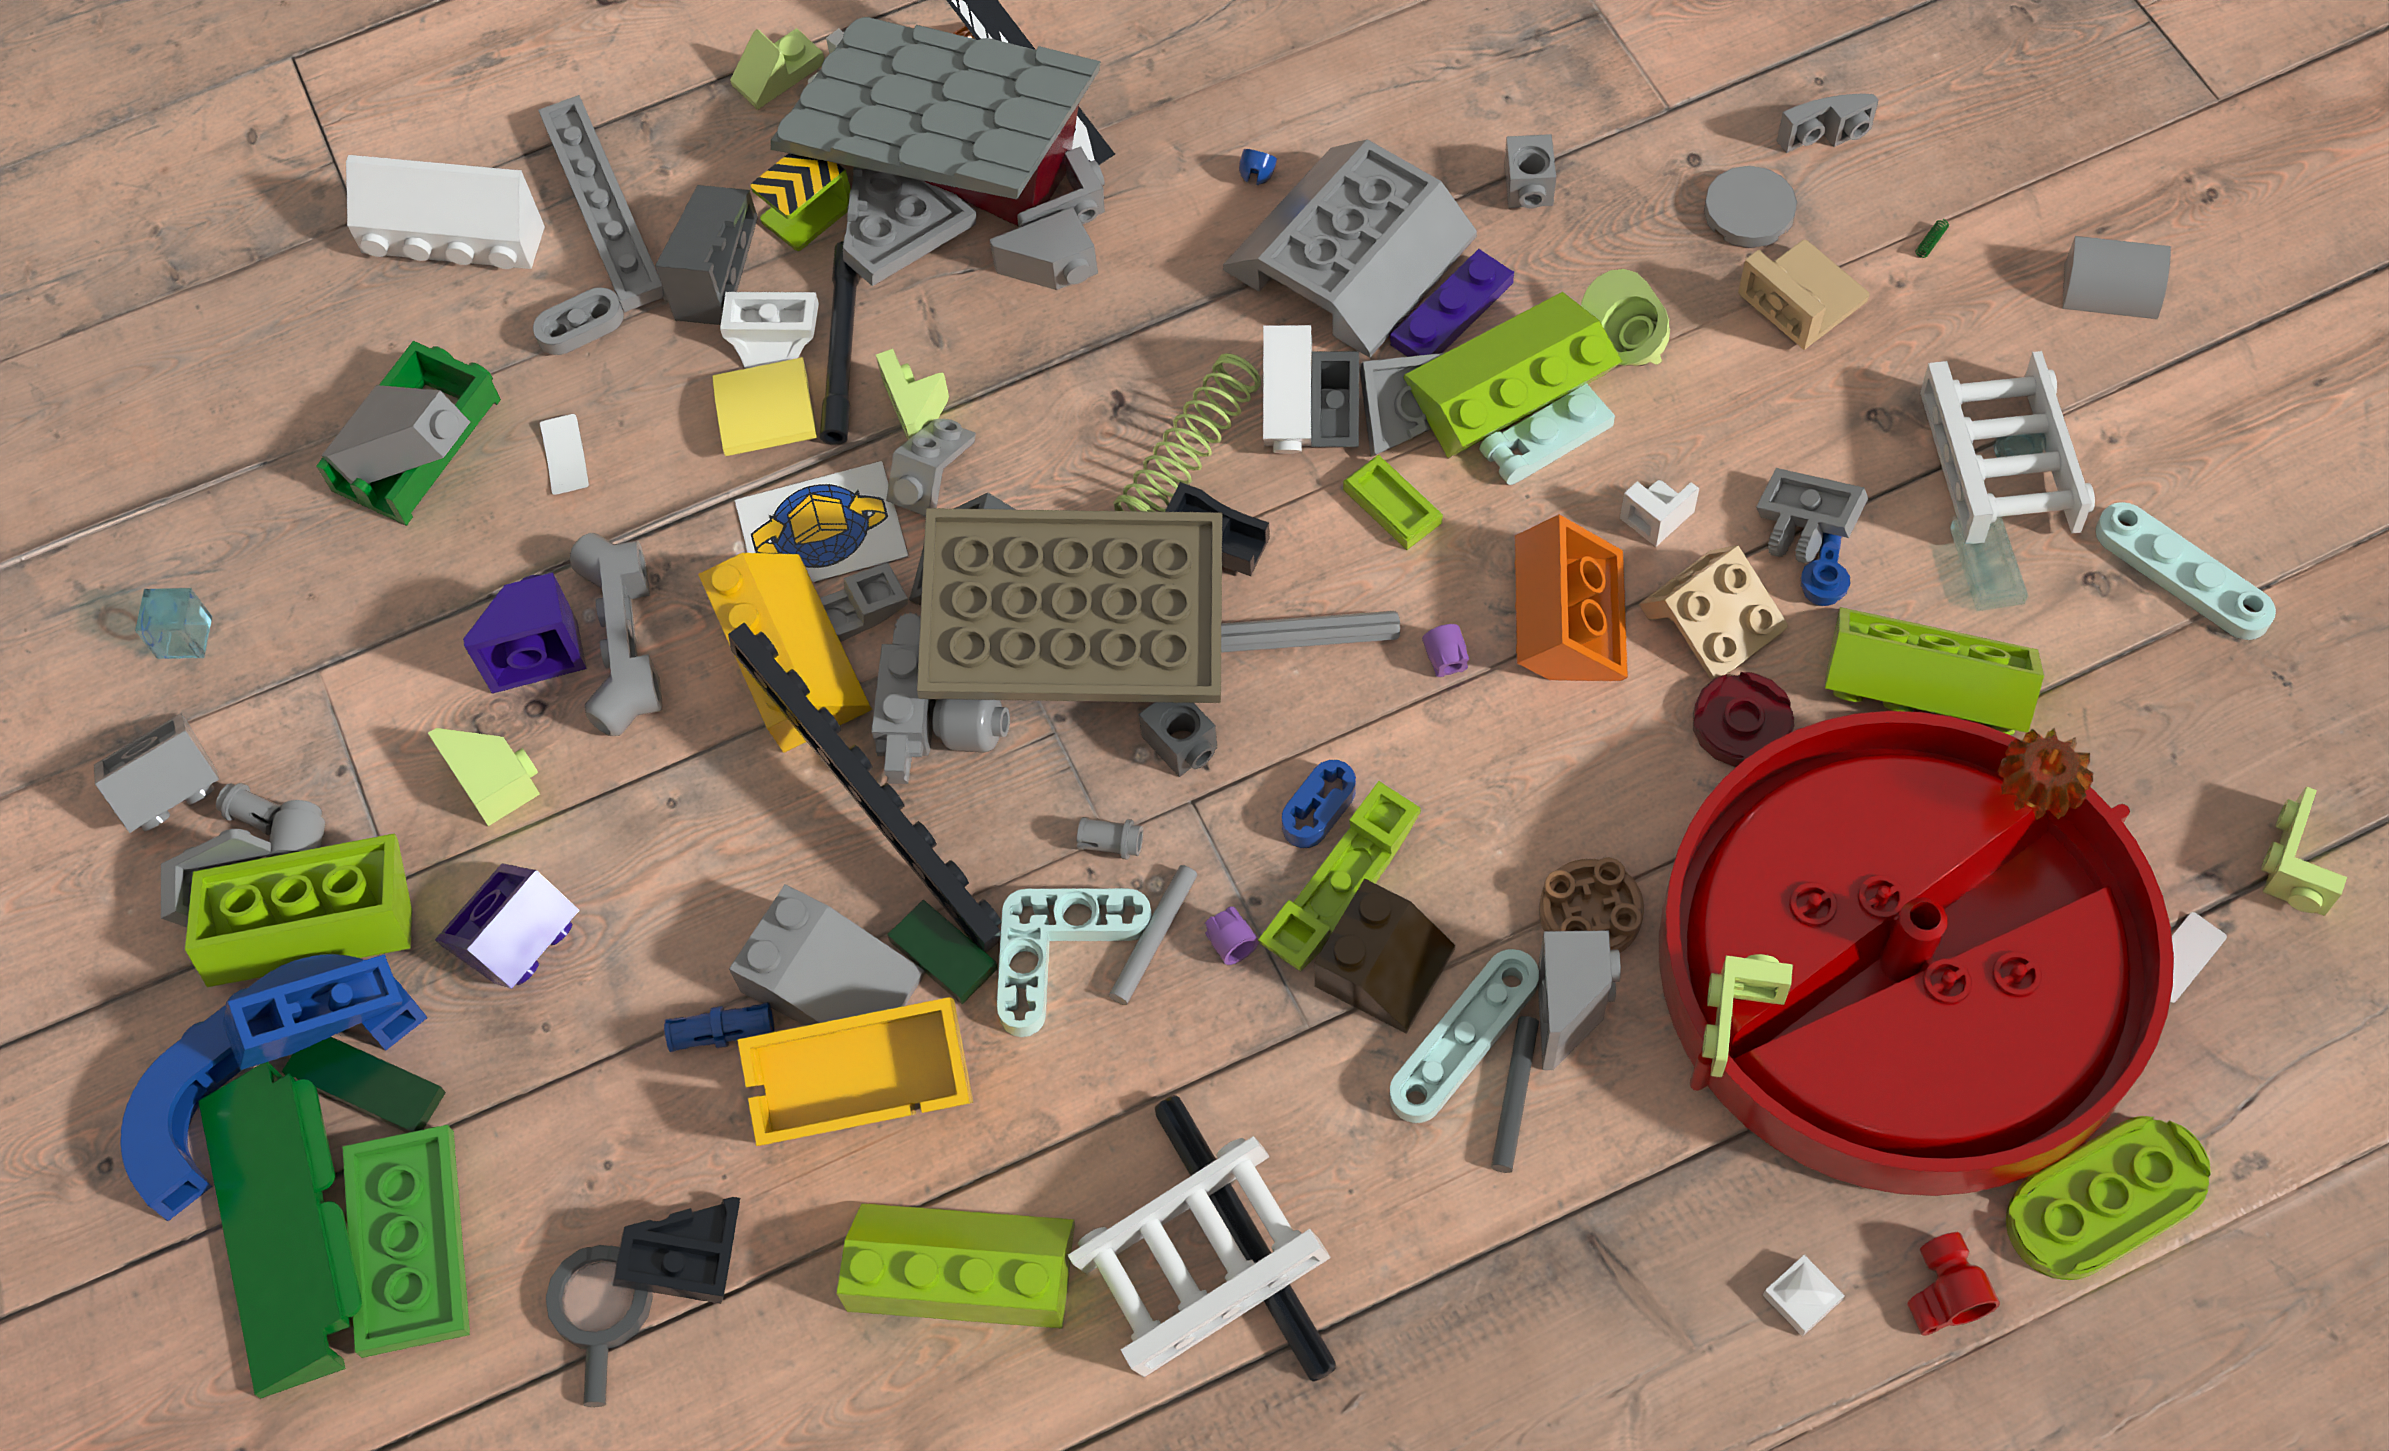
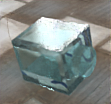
(173, 623)

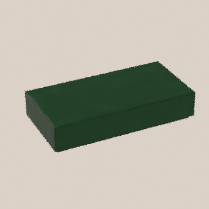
(942, 951)

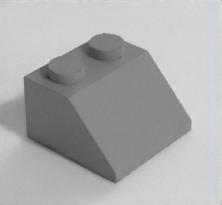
(156, 774)
(1573, 989)

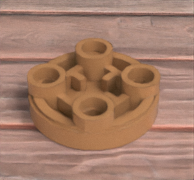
(1593, 898)

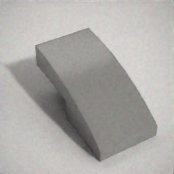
(864, 601)

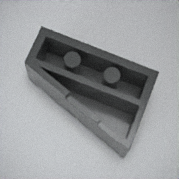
(707, 253)

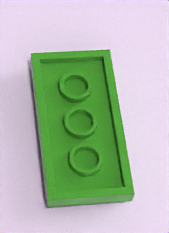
(406, 1240)

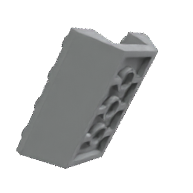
(1358, 240)

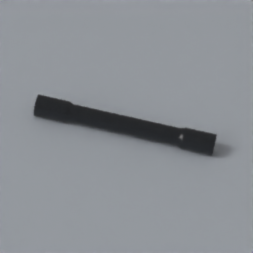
(836, 404)

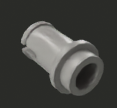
(241, 804)
(1110, 837)

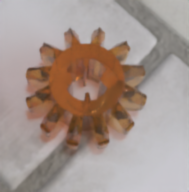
(2065, 770)

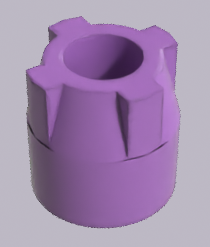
(1446, 649)
(1231, 936)

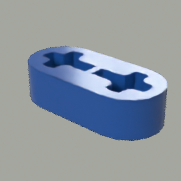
(1310, 797)

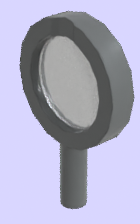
(594, 1312)

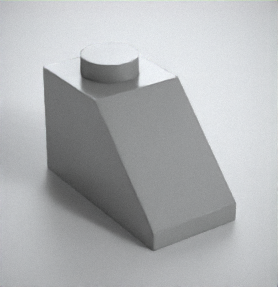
(1047, 252)

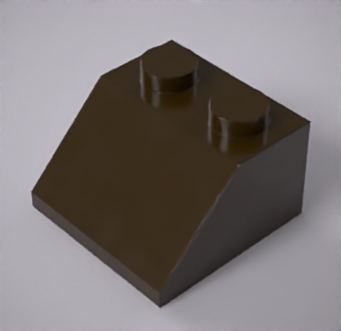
(1383, 956)

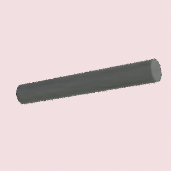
(1515, 1094)

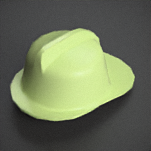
(1629, 315)

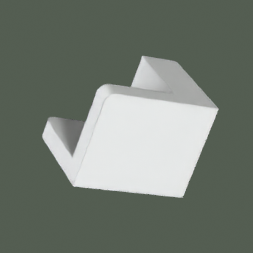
(1658, 509)

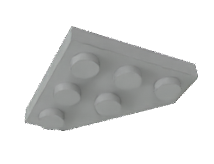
(897, 222)

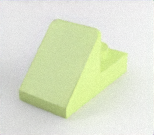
(772, 68)
(913, 401)

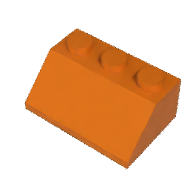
(1570, 603)

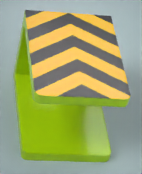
(803, 198)

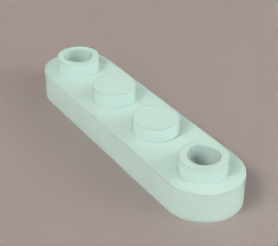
(2185, 571)
(1464, 1035)

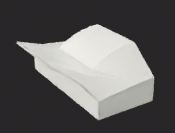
(768, 324)

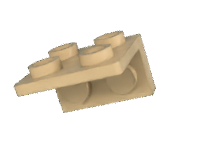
(1801, 292)
(1719, 609)

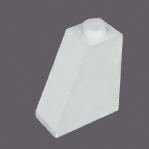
(1287, 387)

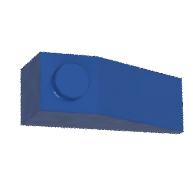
(308, 1010)

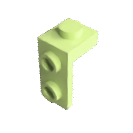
(2293, 879)
(1749, 978)

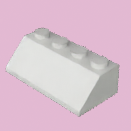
(442, 212)

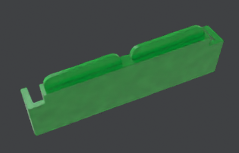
(280, 1236)

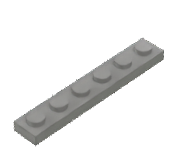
(602, 203)

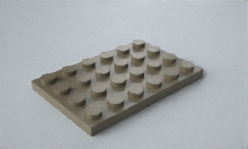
(1071, 606)

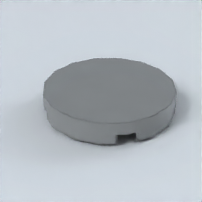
(1750, 206)

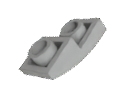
(1834, 117)

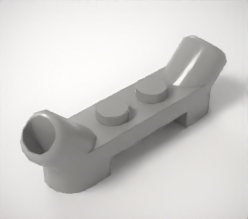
(633, 682)

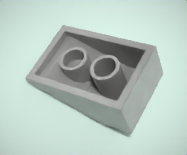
(820, 964)

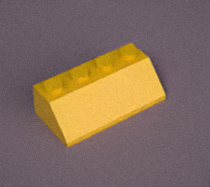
(781, 601)

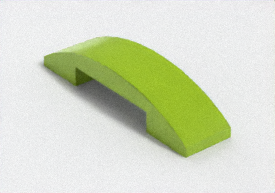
(1363, 852)

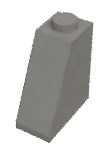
(395, 433)

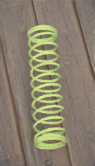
(1224, 358)

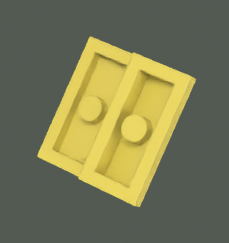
(764, 406)

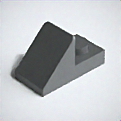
(1335, 399)

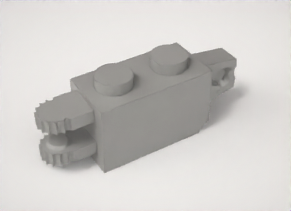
(901, 720)

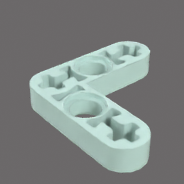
(1038, 933)

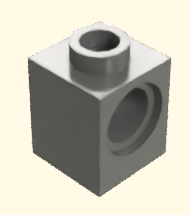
(1164, 719)

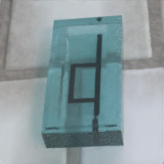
(1990, 568)

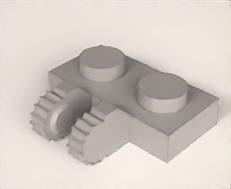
(1809, 503)

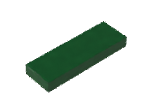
(367, 1083)

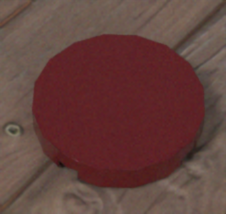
(1740, 716)

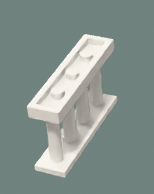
(1967, 471)
(1246, 1282)

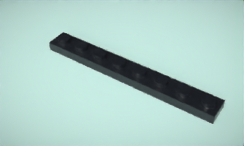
(879, 802)

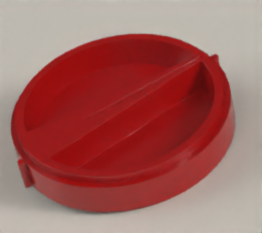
(1957, 969)

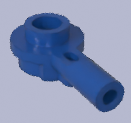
(1825, 579)

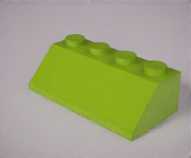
(1511, 372)
(1934, 671)
(297, 907)
(957, 1265)

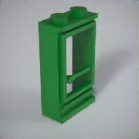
(417, 367)

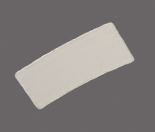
(564, 454)
(2193, 947)

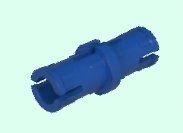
(718, 1027)

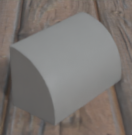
(2116, 277)

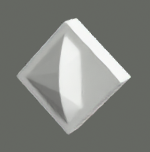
(1803, 1295)

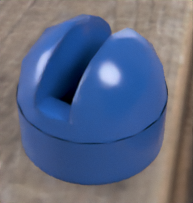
(1258, 163)

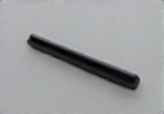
(1284, 1304)

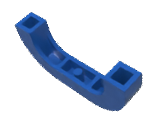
(197, 1065)

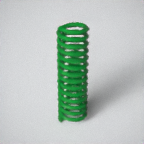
(1938, 236)

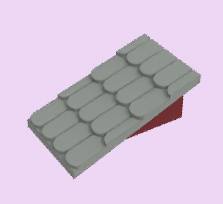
(944, 112)

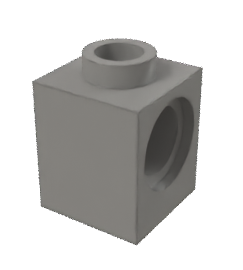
(1530, 171)

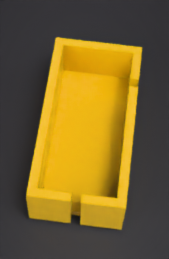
(855, 1071)

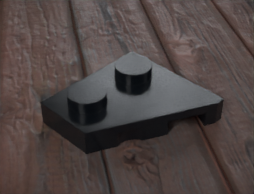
(681, 1254)

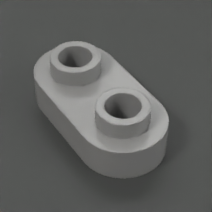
(578, 321)

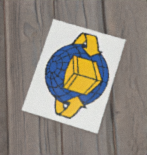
(830, 521)

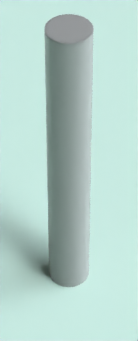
(1153, 935)

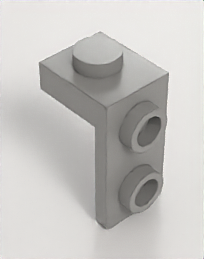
(1086, 198)
(920, 464)
(176, 873)

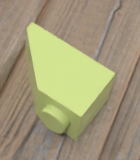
(488, 771)

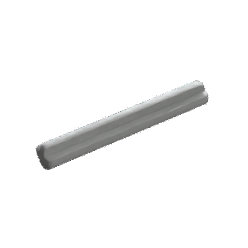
(1310, 631)

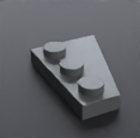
(1389, 403)

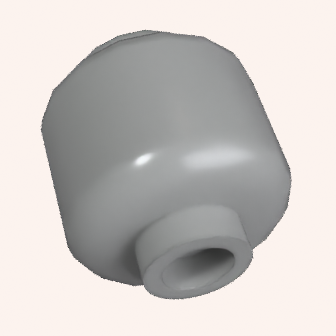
(970, 724)

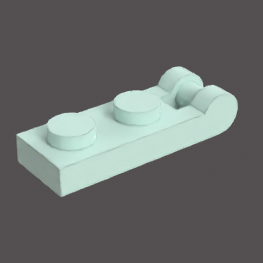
(1548, 434)

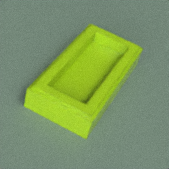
(1392, 502)

